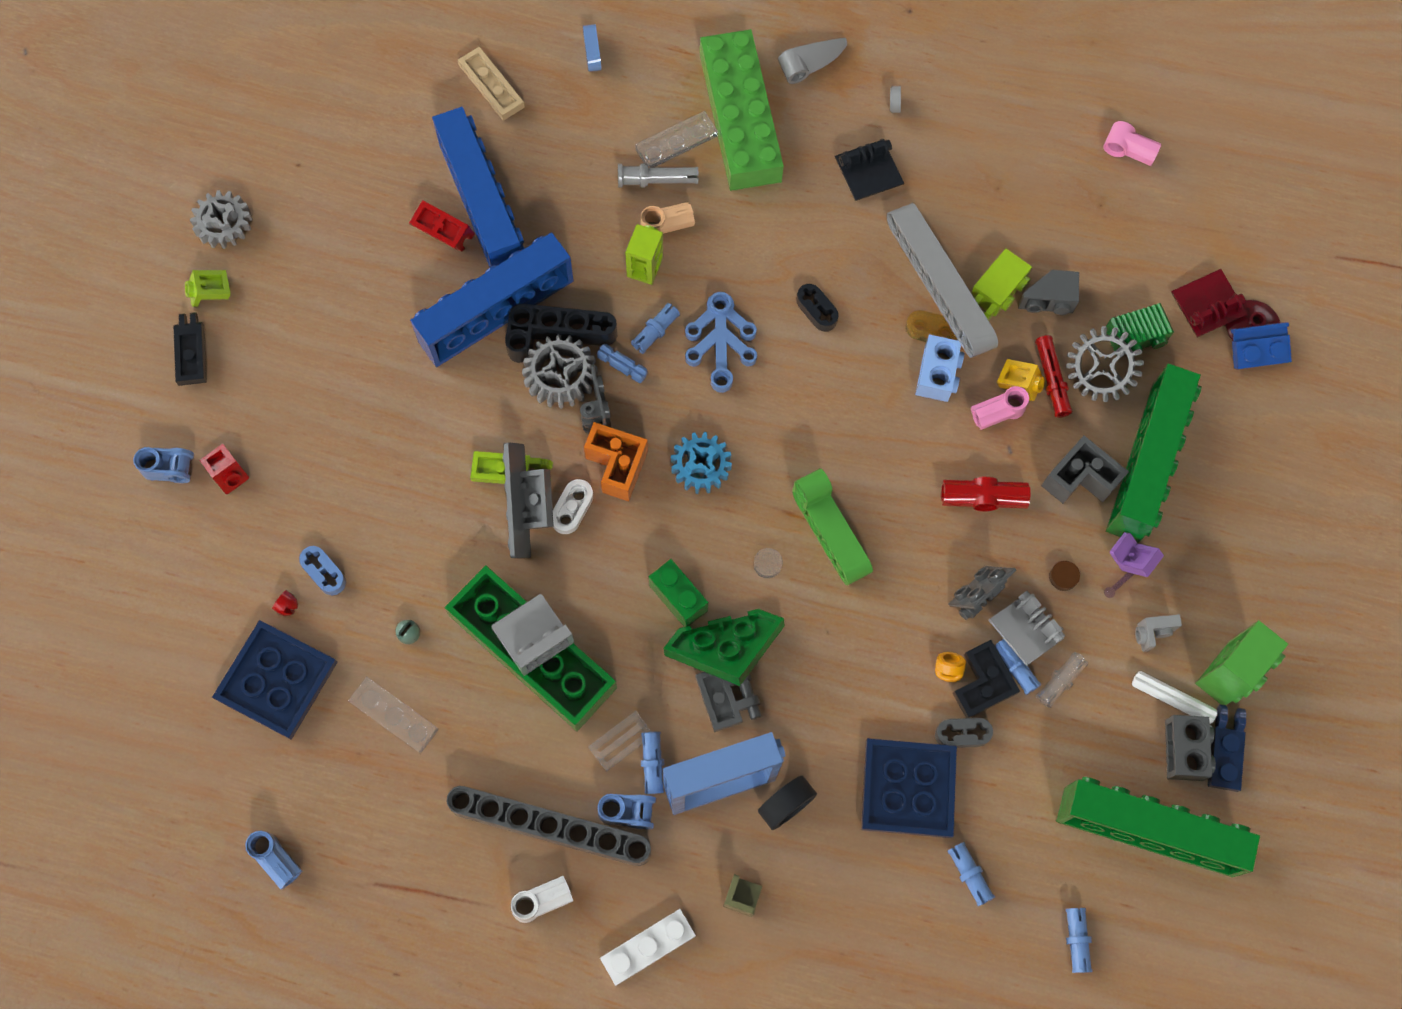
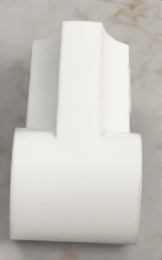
(544, 897)

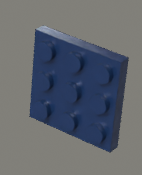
(275, 679)
(909, 788)

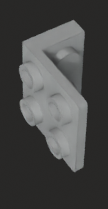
(532, 634)

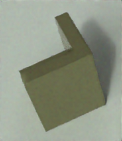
(742, 896)

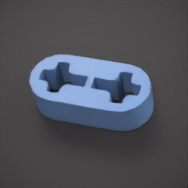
(592, 48)
(327, 566)

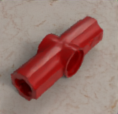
(985, 494)

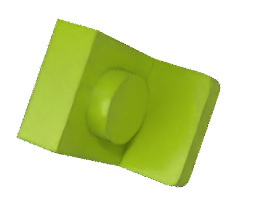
(207, 286)

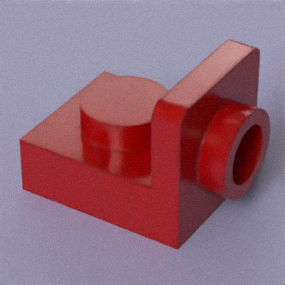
(224, 469)

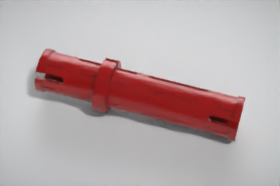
(1056, 386)

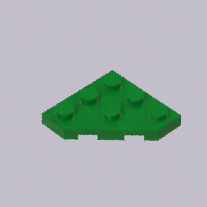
(726, 645)

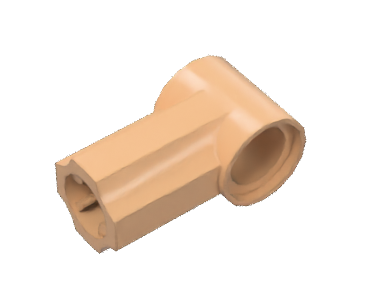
(669, 218)

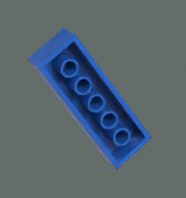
(477, 186)
(485, 302)

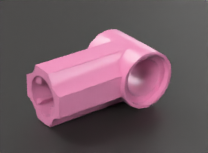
(1124, 141)
(998, 408)

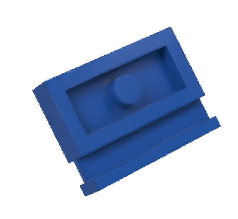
(1261, 345)

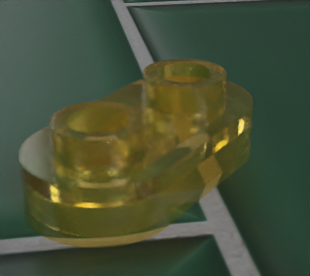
(931, 323)

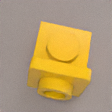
(1022, 375)

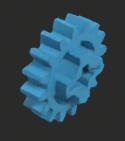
(695, 451)

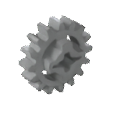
(233, 212)

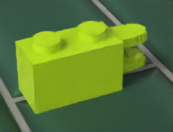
(1000, 283)

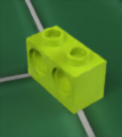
(644, 253)

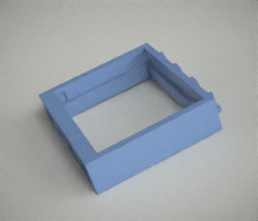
(723, 773)

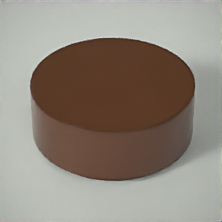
(1064, 575)

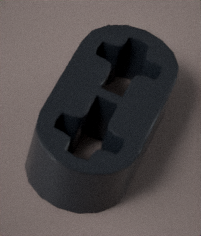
(821, 303)

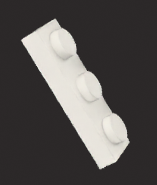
(647, 947)

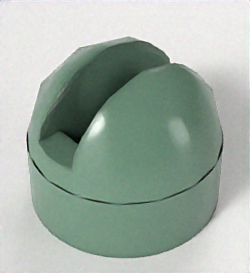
(412, 633)

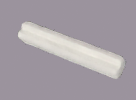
(1173, 696)

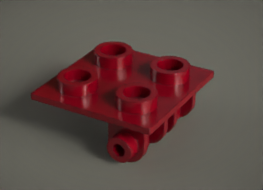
(1209, 303)

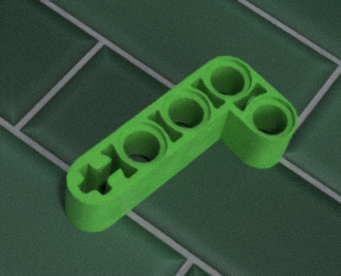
(815, 501)

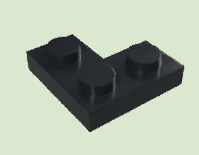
(993, 681)

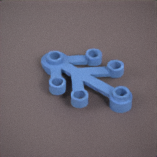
(721, 337)

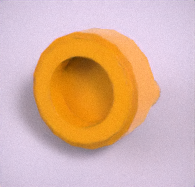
(950, 666)

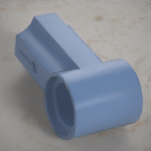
(275, 860)

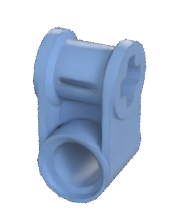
(169, 466)
(629, 810)

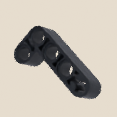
(564, 319)

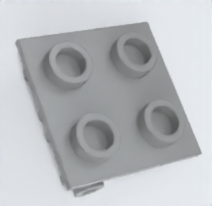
(1027, 628)

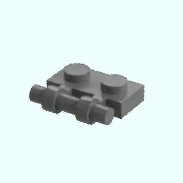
(721, 704)

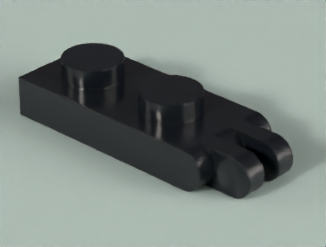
(189, 351)

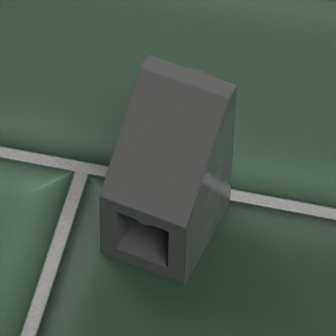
(1054, 293)

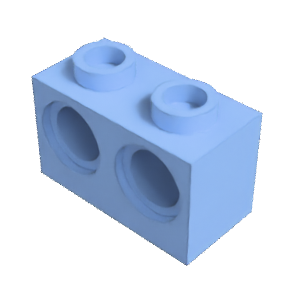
(935, 367)

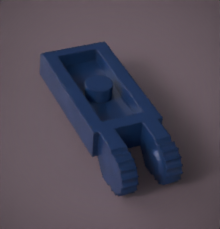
(1228, 750)

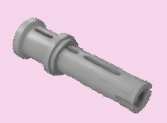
(643, 175)

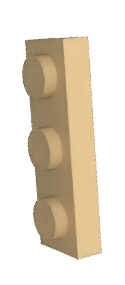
(491, 83)

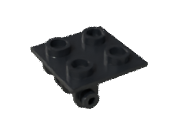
(869, 169)

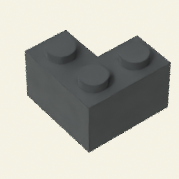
(1086, 466)

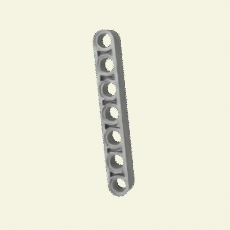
(942, 280)

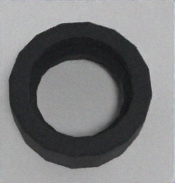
(787, 802)

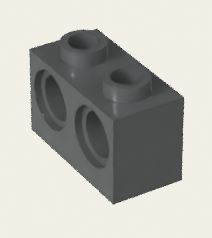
(1180, 746)

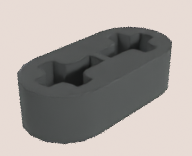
(964, 725)

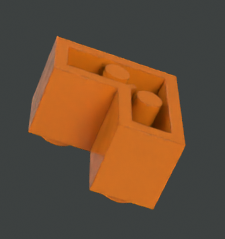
(622, 456)

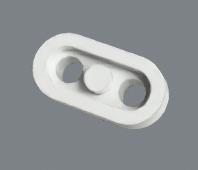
(570, 507)

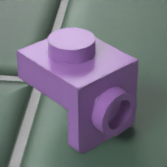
(1135, 557)

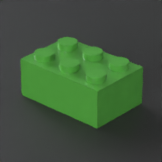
(1243, 664)

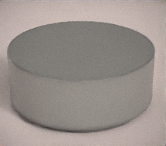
(895, 99)

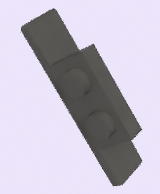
(527, 500)

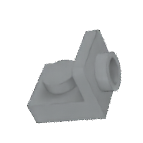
(1160, 626)

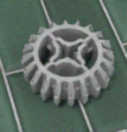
(580, 361)
(1119, 382)

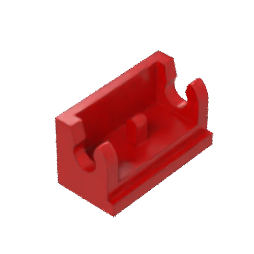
(441, 226)

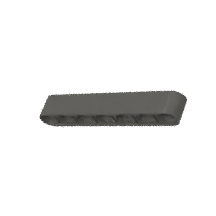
(538, 815)

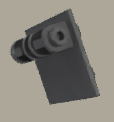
(597, 410)
(987, 584)

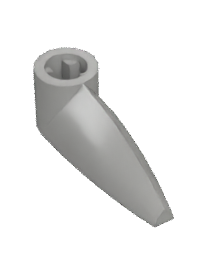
(806, 59)

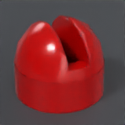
(286, 604)

